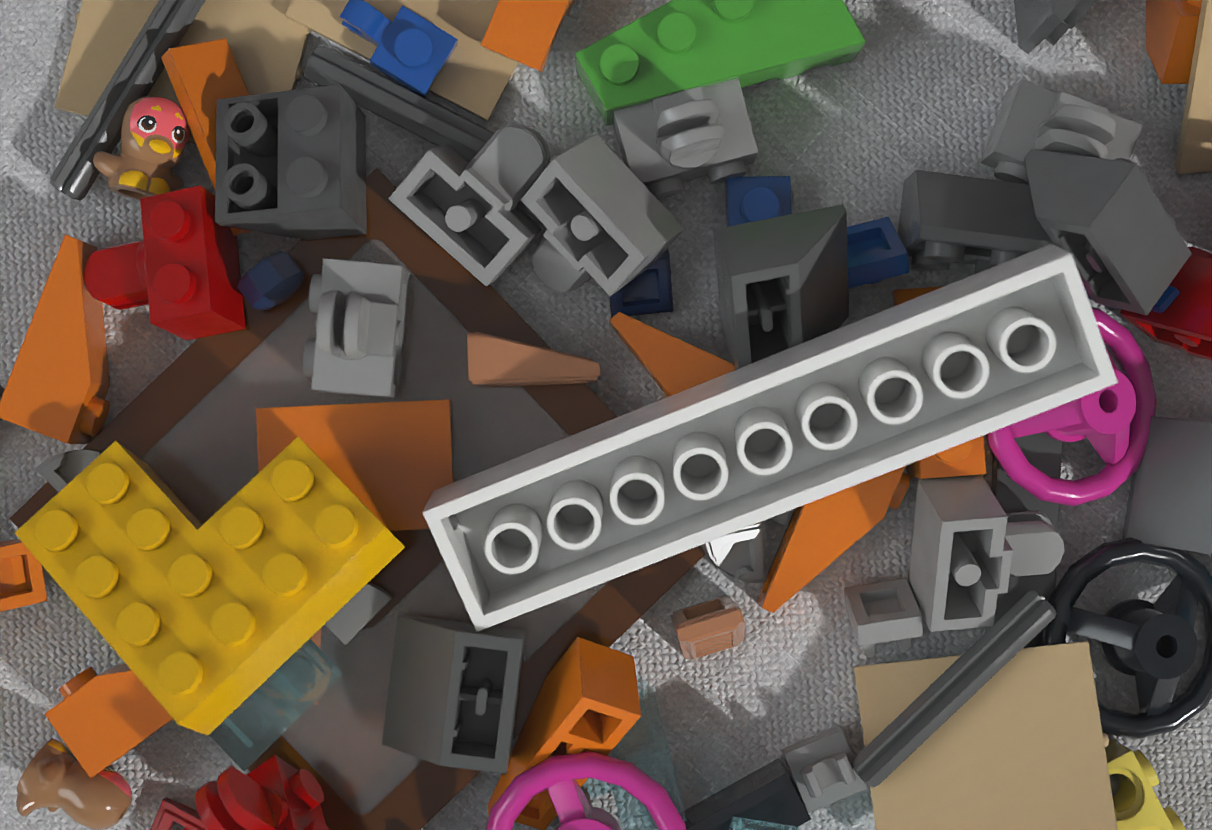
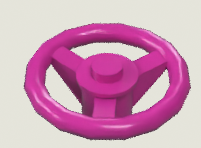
(1111, 419)
(572, 807)

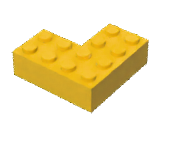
(214, 603)

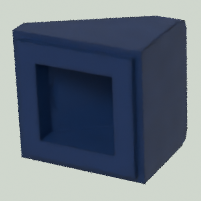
(646, 293)

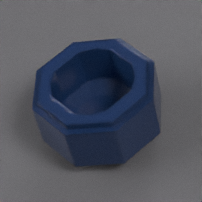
(271, 281)

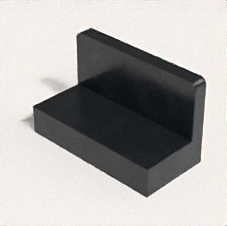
(758, 796)

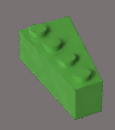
(712, 43)

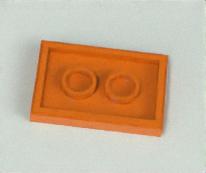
(381, 450)

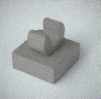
(883, 614)
(823, 769)

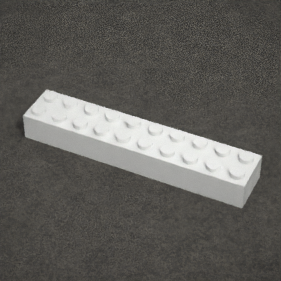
(771, 436)

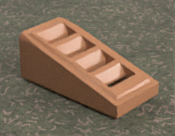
(507, 363)
(708, 627)

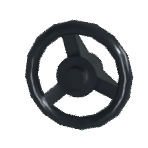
(1143, 637)

